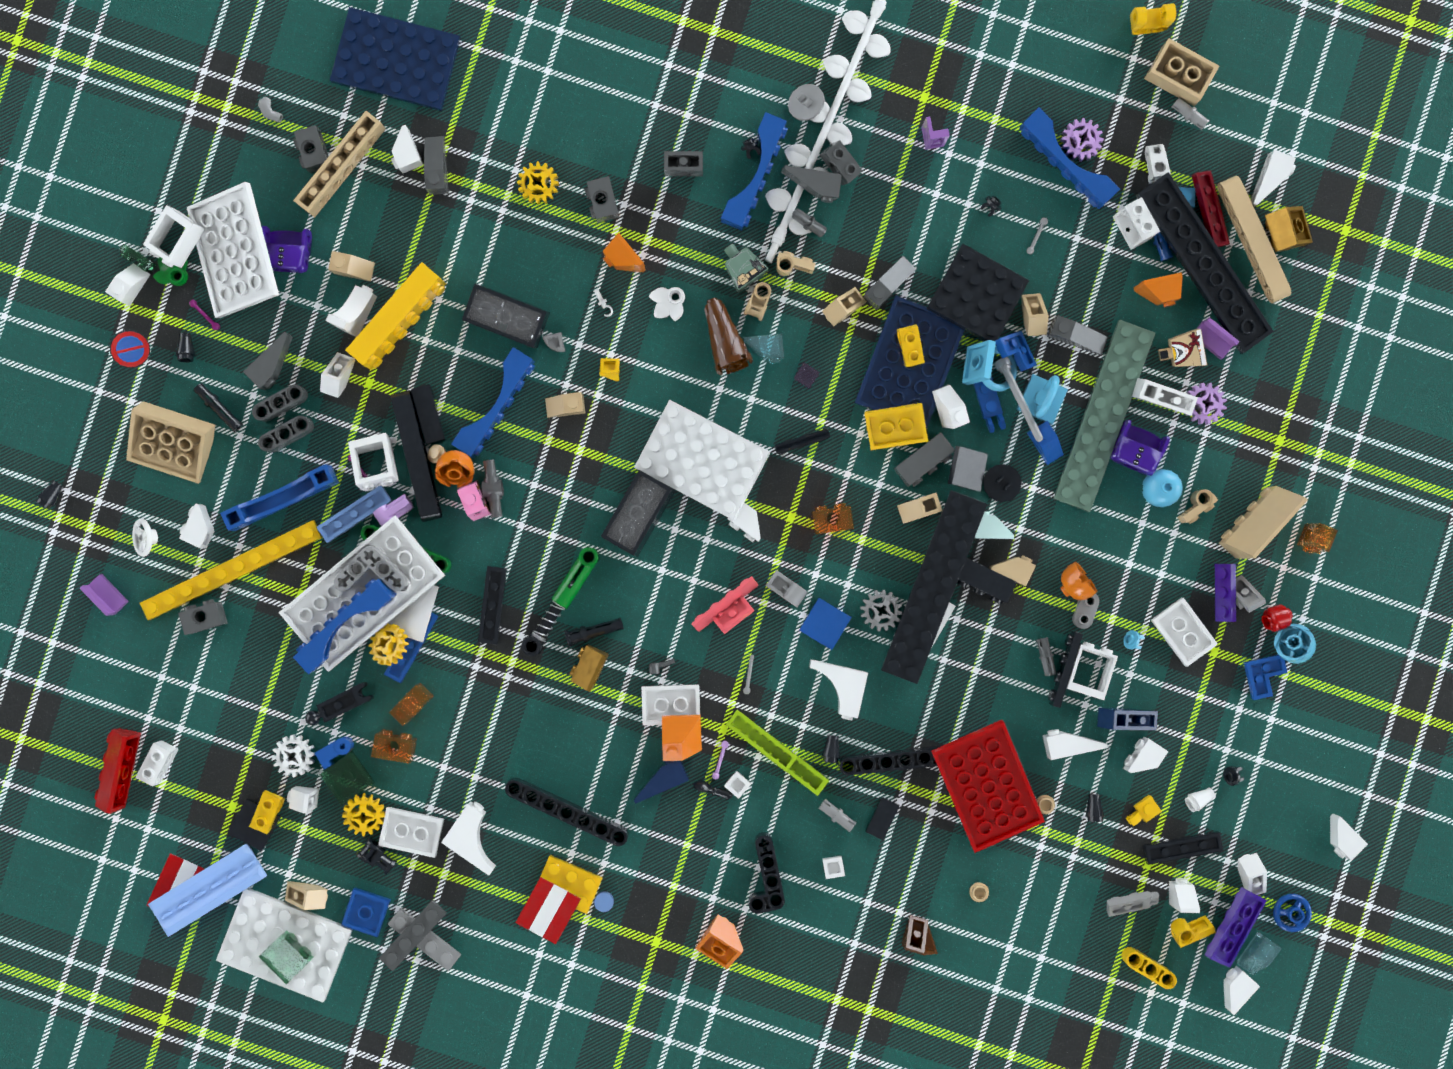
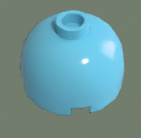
(1162, 488)
(1295, 644)

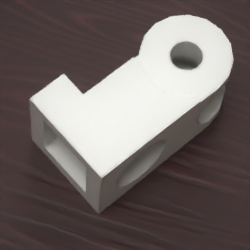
(1156, 162)

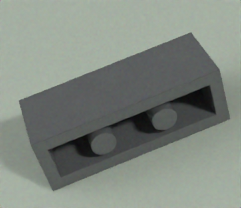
(924, 460)

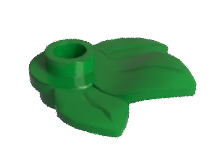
(168, 274)

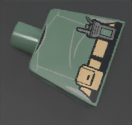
(743, 267)

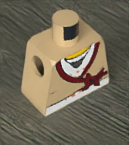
(1185, 349)

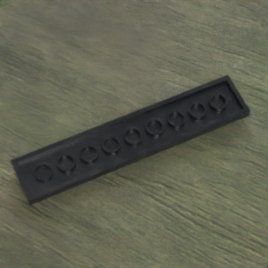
(1205, 263)
(933, 586)

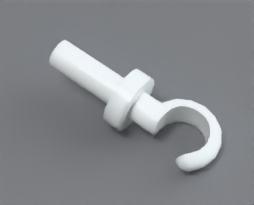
(602, 302)

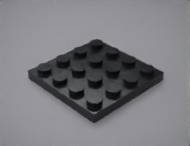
(977, 294)

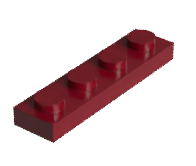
(1210, 207)

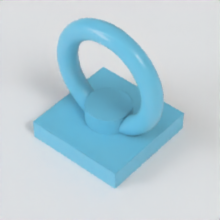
(979, 365)
(1044, 397)

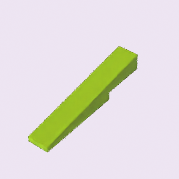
(777, 752)

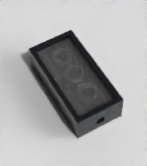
(505, 316)
(638, 513)

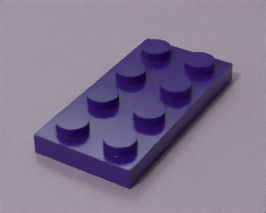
(1235, 927)

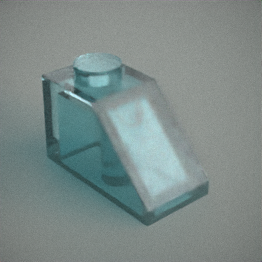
(766, 347)
(1258, 954)

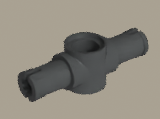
(492, 488)

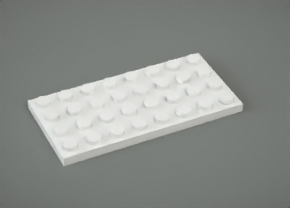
(323, 600)

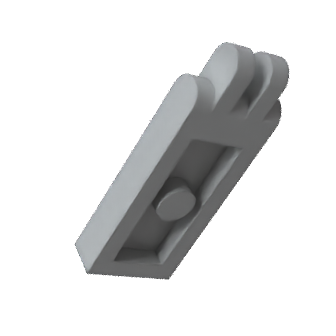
(1131, 903)

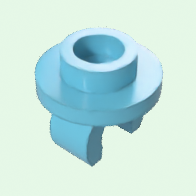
(1132, 640)

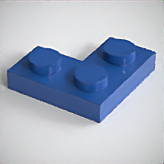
(1017, 346)
(1258, 674)

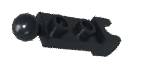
(338, 704)

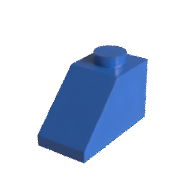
(1050, 446)

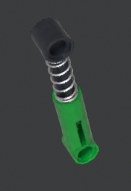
(561, 599)

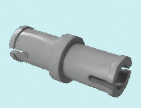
(1190, 113)
(837, 815)

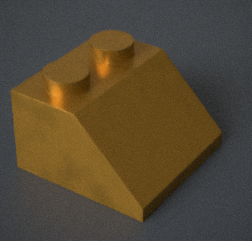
(1288, 228)
(589, 667)

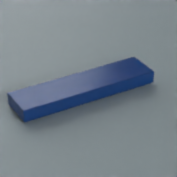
(399, 671)

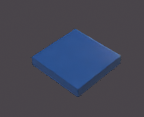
(825, 623)
(366, 912)

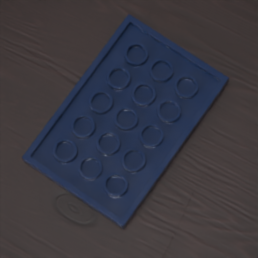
(395, 58)
(889, 381)

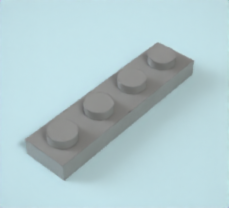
(431, 944)

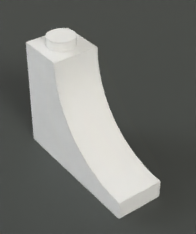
(354, 312)
(848, 685)
(465, 837)

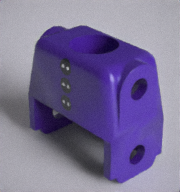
(288, 249)
(1139, 449)

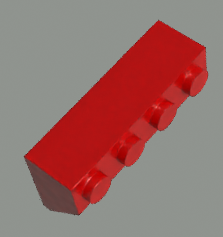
(117, 770)

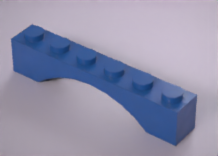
(1094, 186)
(738, 208)
(473, 436)
(268, 504)
(316, 652)

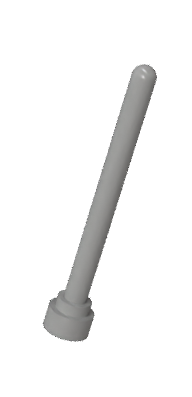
(1004, 366)

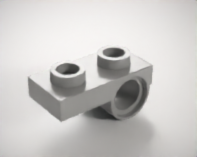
(786, 588)

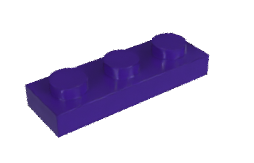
(1225, 592)

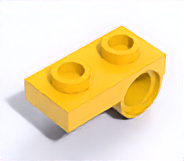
(911, 345)
(266, 811)
(1187, 933)

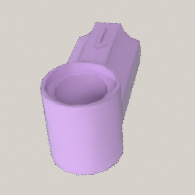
(396, 508)

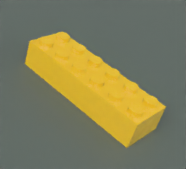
(396, 317)

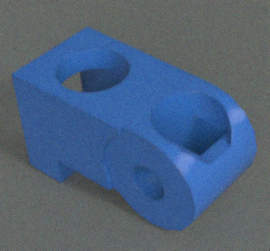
(339, 747)

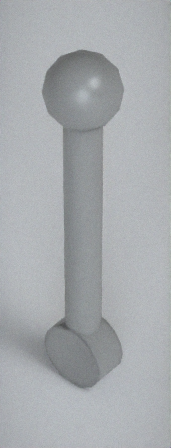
(1043, 222)
(746, 690)

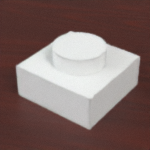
(737, 784)
(833, 867)

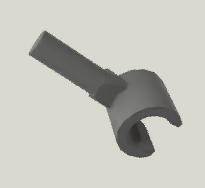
(654, 667)

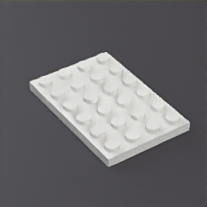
(233, 251)
(702, 460)
(262, 920)

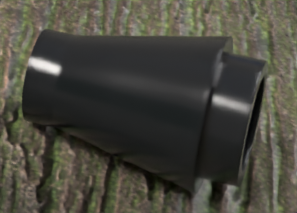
(185, 349)
(49, 495)
(831, 750)
(1094, 809)

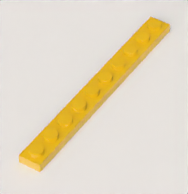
(231, 570)

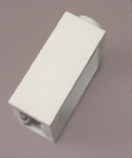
(1139, 221)
(185, 243)
(370, 444)
(1106, 676)

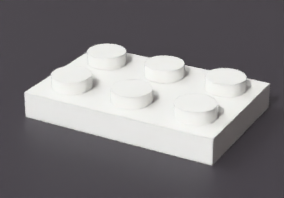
(1184, 632)
(668, 701)
(411, 832)

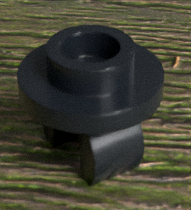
(750, 144)
(994, 203)
(1232, 775)

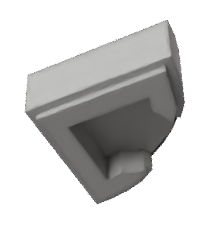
(555, 342)

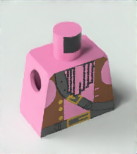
(473, 501)

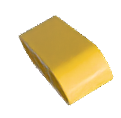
(1155, 974)

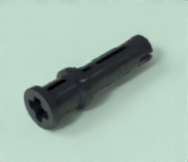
(586, 633)

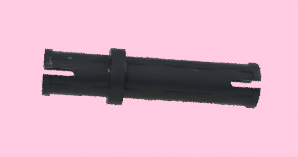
(202, 391)

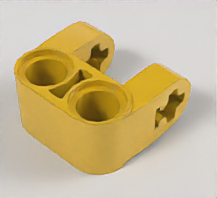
(1152, 20)

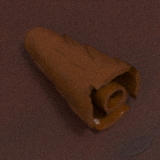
(726, 344)

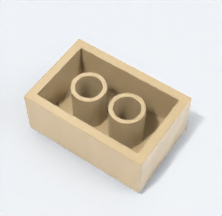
(1181, 72)

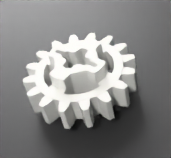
(287, 751)

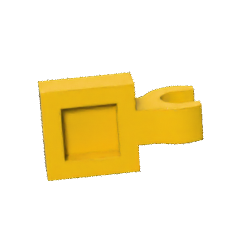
(1145, 810)

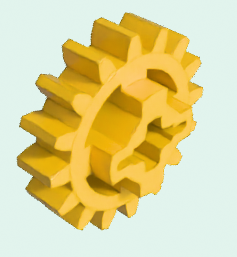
(542, 177)
(388, 644)
(357, 816)

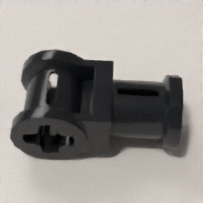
(376, 856)

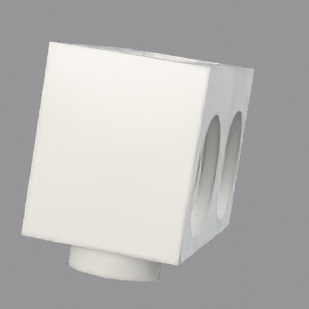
(157, 763)

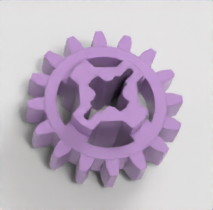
(1089, 142)
(1207, 395)

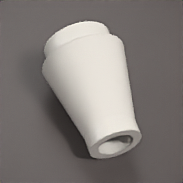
(1197, 800)

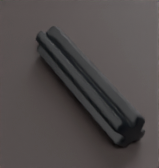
(802, 441)

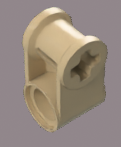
(757, 302)

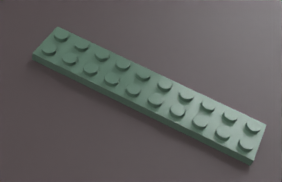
(1104, 415)

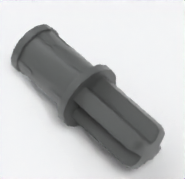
(809, 222)
(1046, 656)

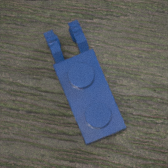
(989, 405)

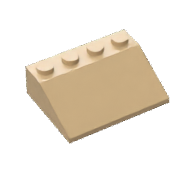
(169, 441)
(1261, 522)

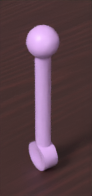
(715, 775)

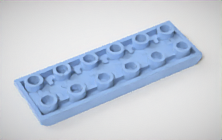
(207, 889)

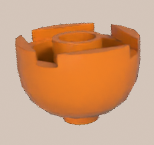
(454, 468)
(1077, 583)

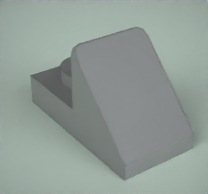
(1247, 595)

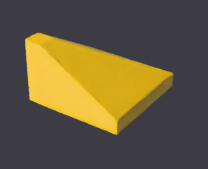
(610, 368)

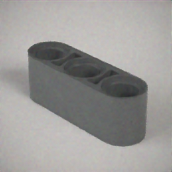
(271, 403)
(277, 434)

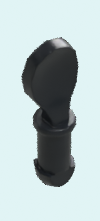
(703, 786)

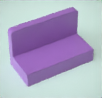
(932, 138)
(1216, 338)
(104, 595)

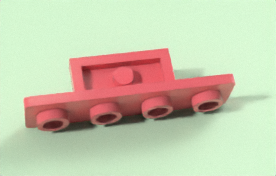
(729, 610)

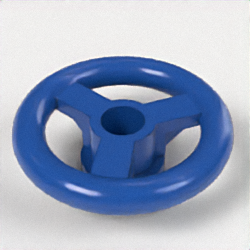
(1297, 918)

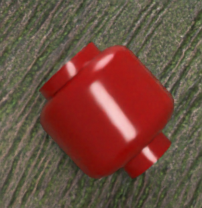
(1277, 618)

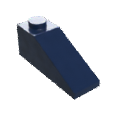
(1127, 719)
(666, 777)

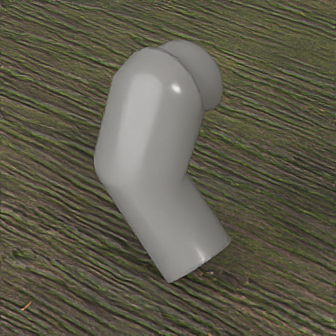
(266, 110)

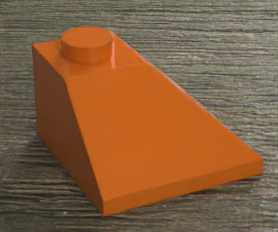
(622, 256)
(1161, 290)
(681, 736)
(721, 942)

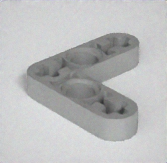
(366, 564)

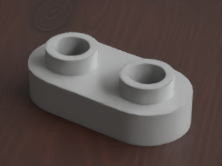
(1084, 609)

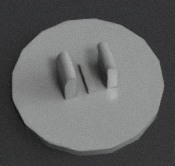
(806, 102)

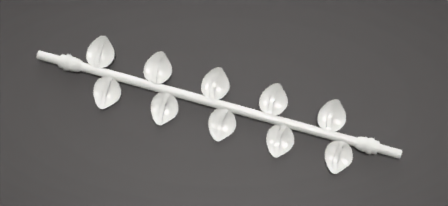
(856, 90)

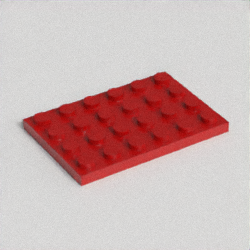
(988, 786)

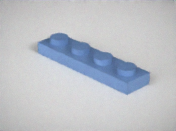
(354, 514)

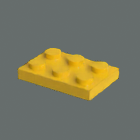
(896, 426)
(572, 879)

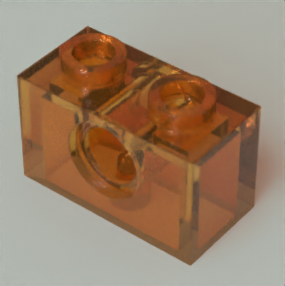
(843, 514)
(1317, 538)
(411, 704)
(383, 750)

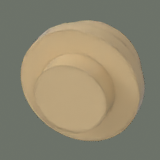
(435, 452)
(1046, 804)
(979, 892)

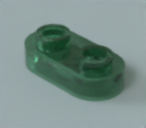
(143, 263)

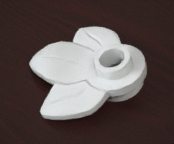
(666, 305)

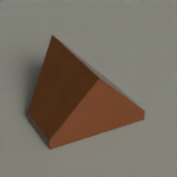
(918, 937)

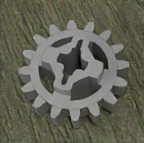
(885, 602)

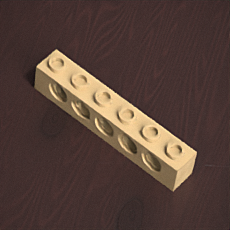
(340, 164)

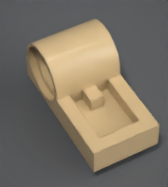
(804, 264)
(1192, 513)

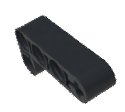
(767, 871)

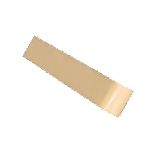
(1254, 239)

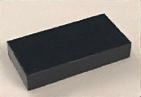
(882, 818)

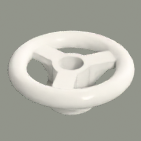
(145, 537)

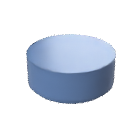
(604, 901)

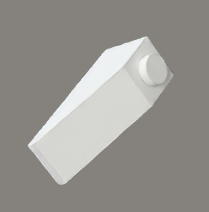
(1274, 172)
(1164, 396)
(1065, 744)

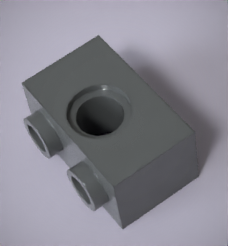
(303, 141)
(841, 162)
(683, 163)
(598, 188)
(191, 619)

